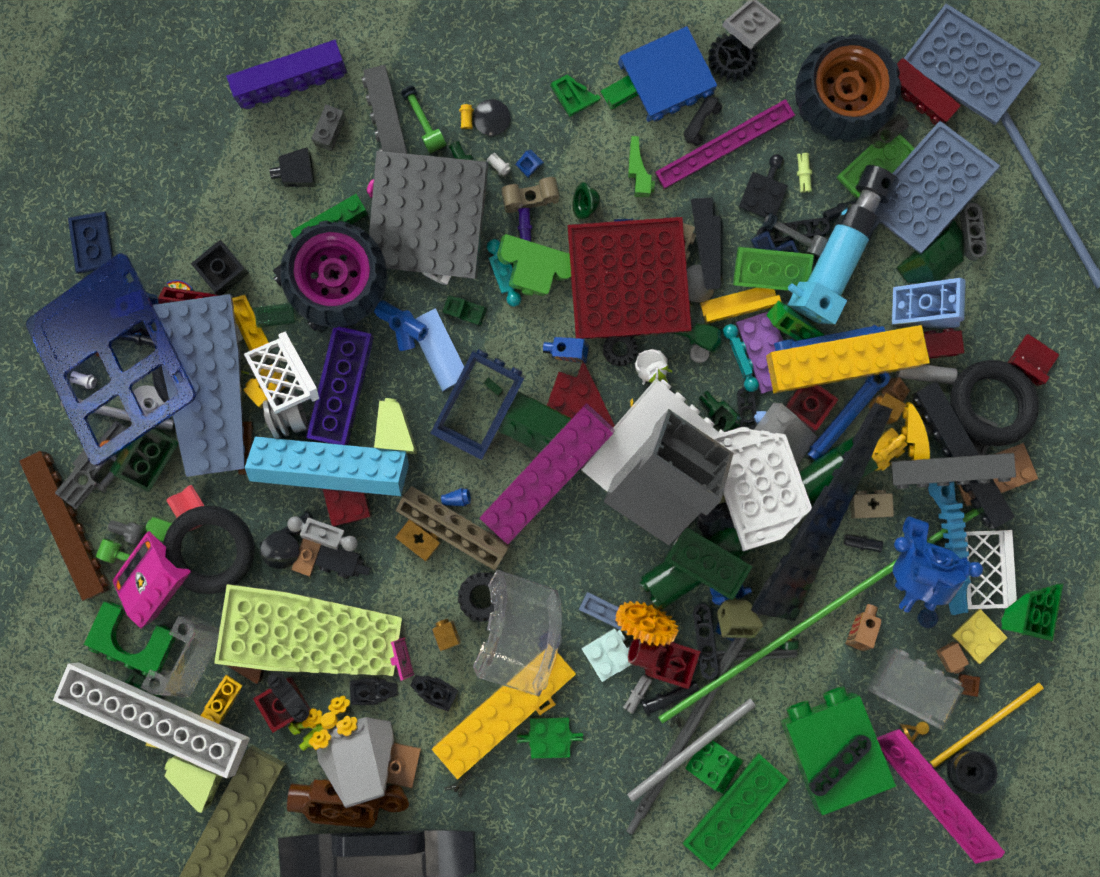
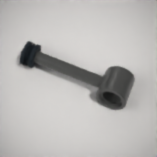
(815, 245)

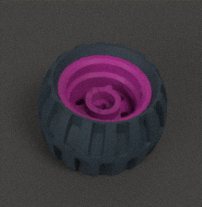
(333, 240)

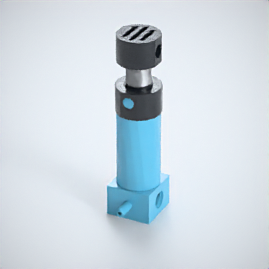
(821, 294)

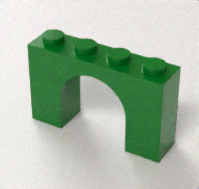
(103, 639)

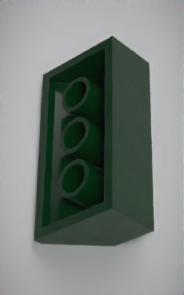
(532, 422)

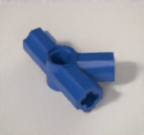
(403, 324)

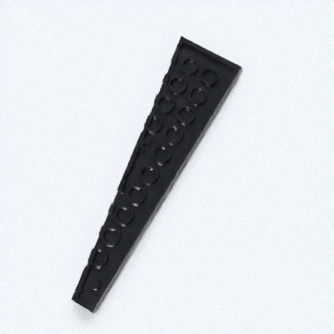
(808, 548)

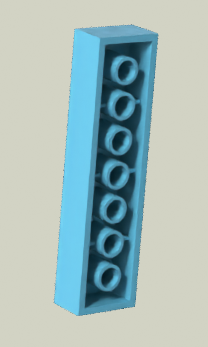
(327, 466)

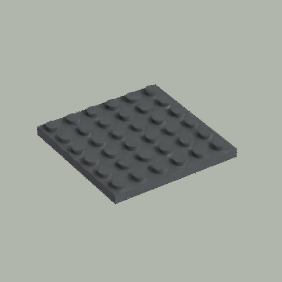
(428, 212)

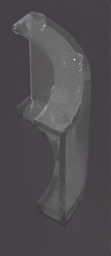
(522, 634)

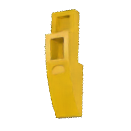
(915, 433)
(222, 700)

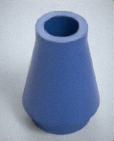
(457, 498)

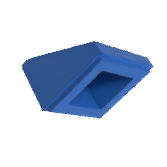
(529, 163)

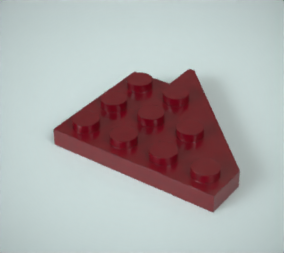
(572, 393)

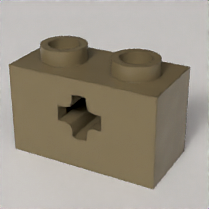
(882, 508)

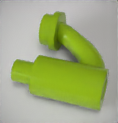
(296, 728)

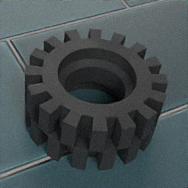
(620, 360)

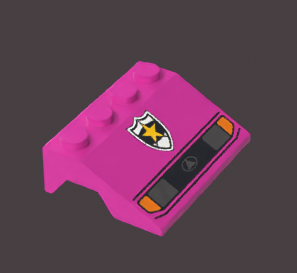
(148, 581)

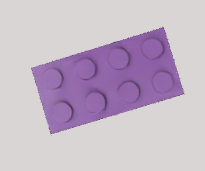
(759, 340)

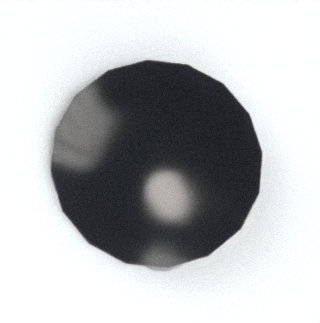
(491, 117)
(279, 550)

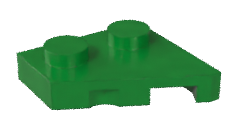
(573, 95)

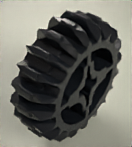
(739, 60)

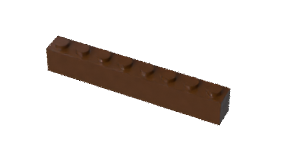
(64, 526)

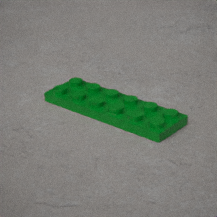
(735, 811)

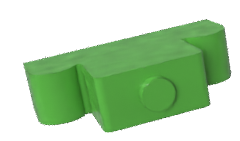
(533, 265)

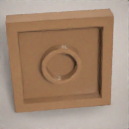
(403, 765)

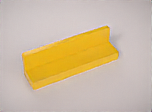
(738, 304)

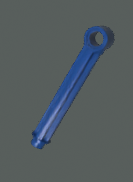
(788, 344)
(846, 416)

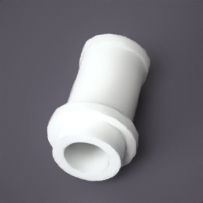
(496, 162)
(88, 381)

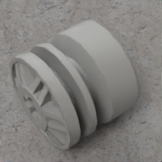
(285, 418)

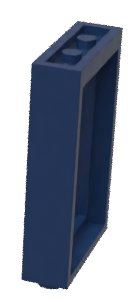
(459, 440)

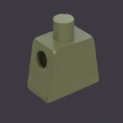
(738, 619)

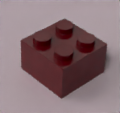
(811, 405)
(346, 506)
(273, 709)

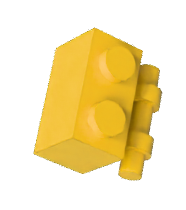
(888, 446)

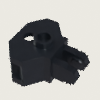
(715, 520)

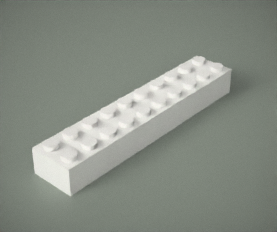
(151, 719)

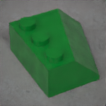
(1034, 613)

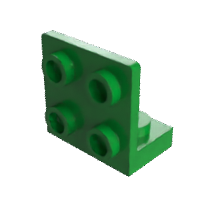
(714, 766)

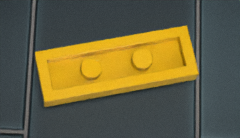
(246, 323)

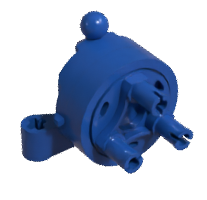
(927, 569)

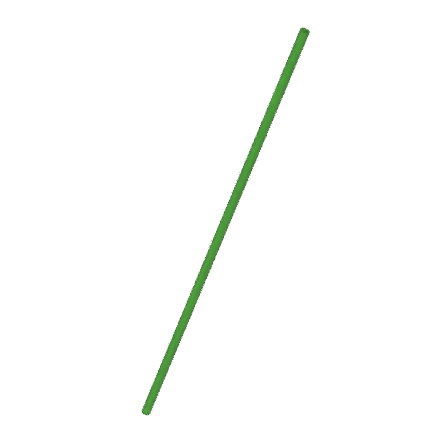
(796, 630)

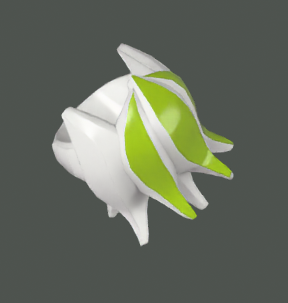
(652, 365)

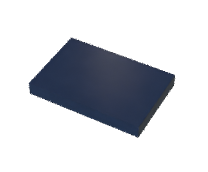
(90, 241)

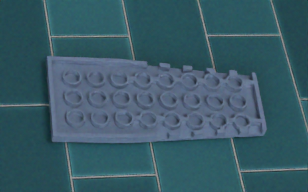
(208, 348)

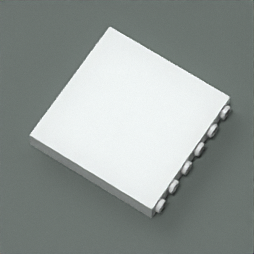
(637, 427)

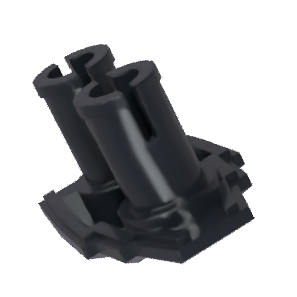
(371, 691)
(434, 691)

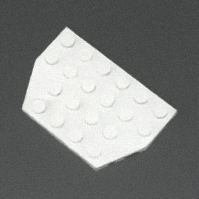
(762, 486)

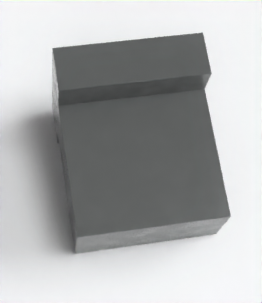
(671, 478)

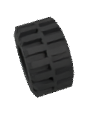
(465, 601)

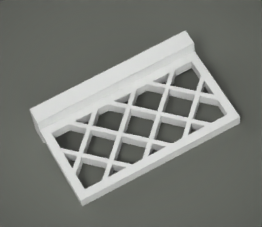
(297, 367)
(1007, 569)

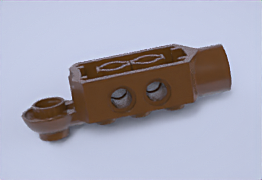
(323, 806)

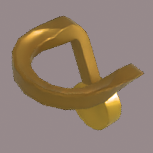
(921, 728)

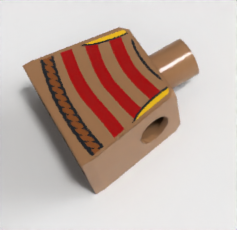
(860, 635)

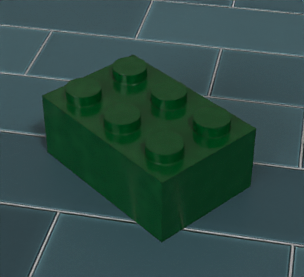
(144, 459)

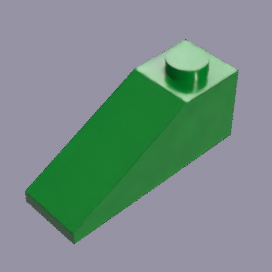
(792, 323)

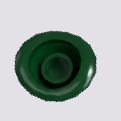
(585, 201)

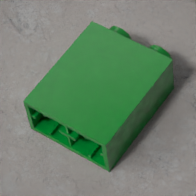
(821, 733)

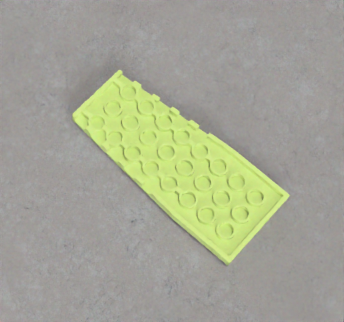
(303, 634)

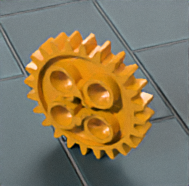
(646, 623)

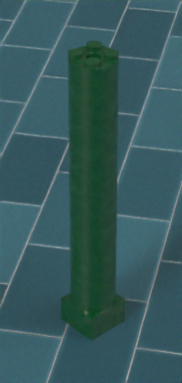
(669, 583)

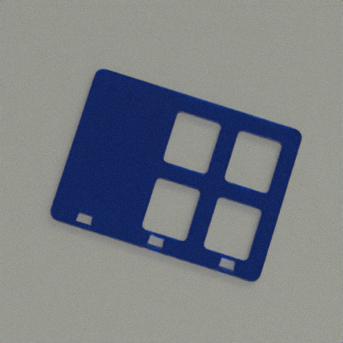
(86, 323)

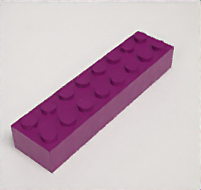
(547, 473)

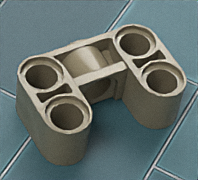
(544, 193)

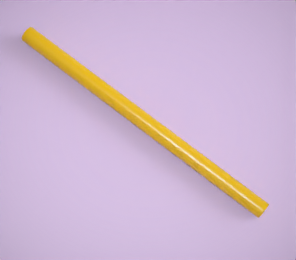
(986, 725)

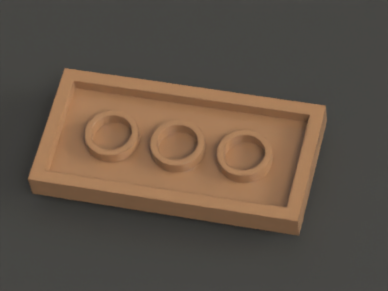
(1024, 472)

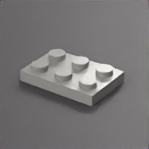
(751, 23)

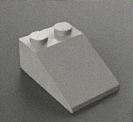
(783, 421)

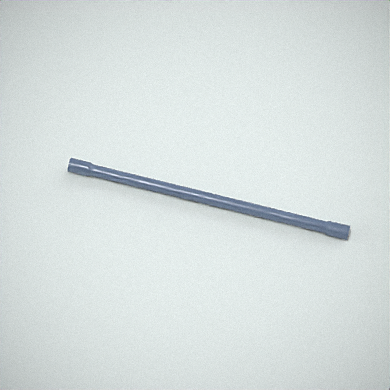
(1093, 271)

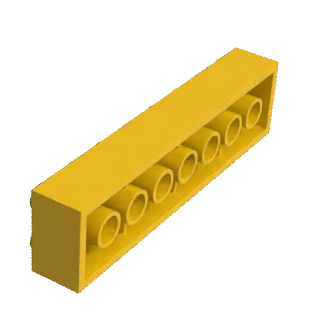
(847, 359)
(495, 720)

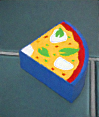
(179, 285)

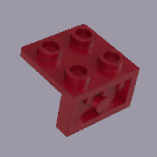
(1033, 359)

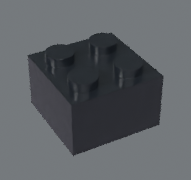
(220, 268)

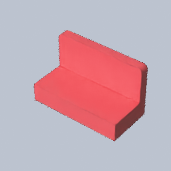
(185, 501)

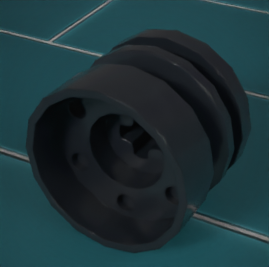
(983, 771)

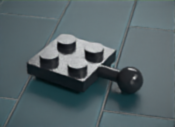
(764, 193)

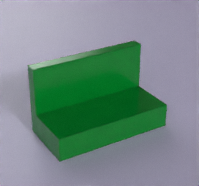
(619, 92)

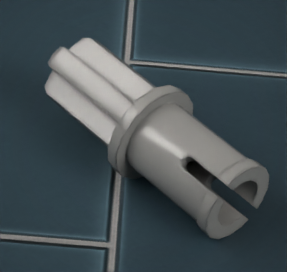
(637, 694)

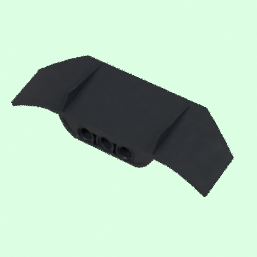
(379, 854)

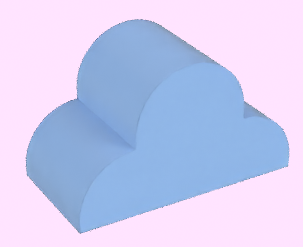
(930, 304)

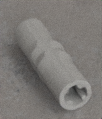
(929, 373)

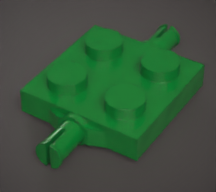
(550, 737)

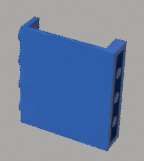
(668, 73)

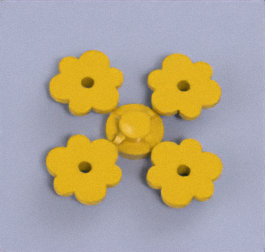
(328, 721)

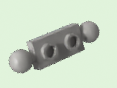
(322, 533)

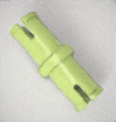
(804, 172)

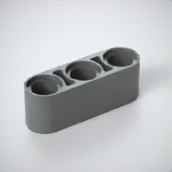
(977, 224)

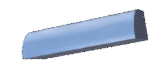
(440, 351)

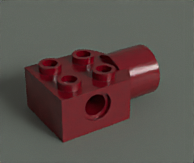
(667, 663)

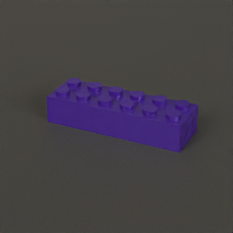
(287, 75)
(340, 386)

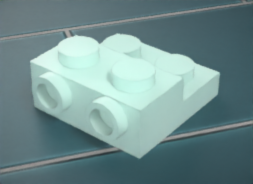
(608, 654)

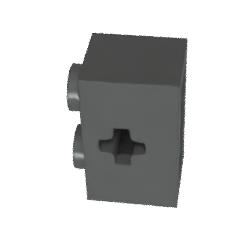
(328, 127)

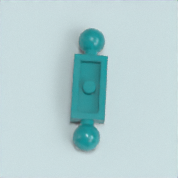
(502, 274)
(746, 366)

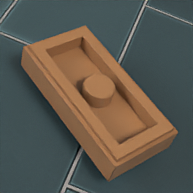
(307, 557)

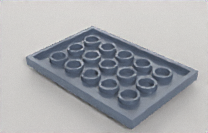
(972, 63)
(934, 186)

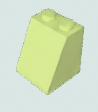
(393, 428)
(193, 782)

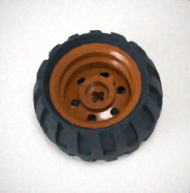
(863, 59)

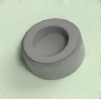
(699, 354)

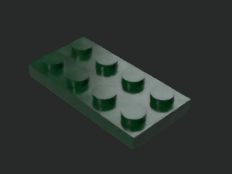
(708, 563)

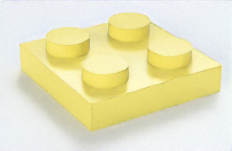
(979, 636)

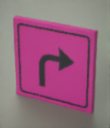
(401, 659)

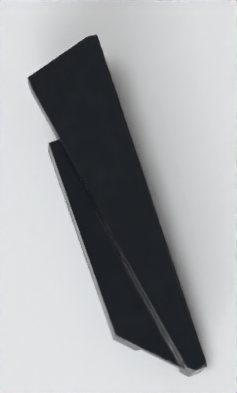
(710, 240)

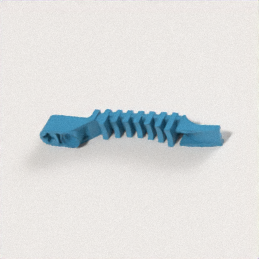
(956, 535)

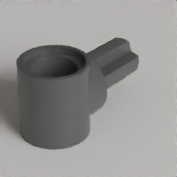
(131, 532)

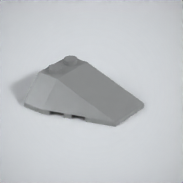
(359, 761)

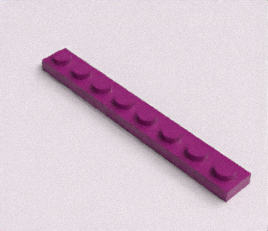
(724, 144)

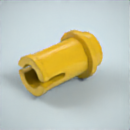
(466, 116)

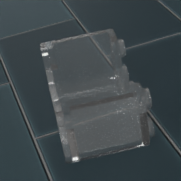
(916, 688)

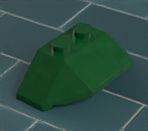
(937, 259)

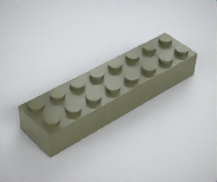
(235, 815)

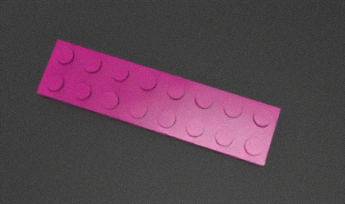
(939, 797)

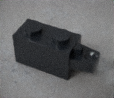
(342, 561)

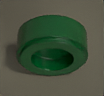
(791, 644)

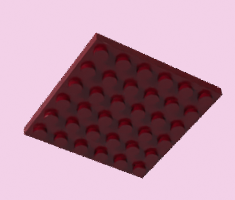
(629, 278)

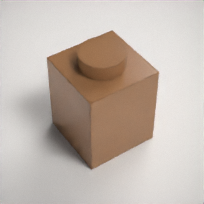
(952, 658)

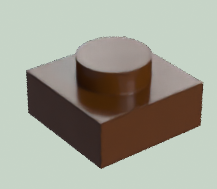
(970, 683)

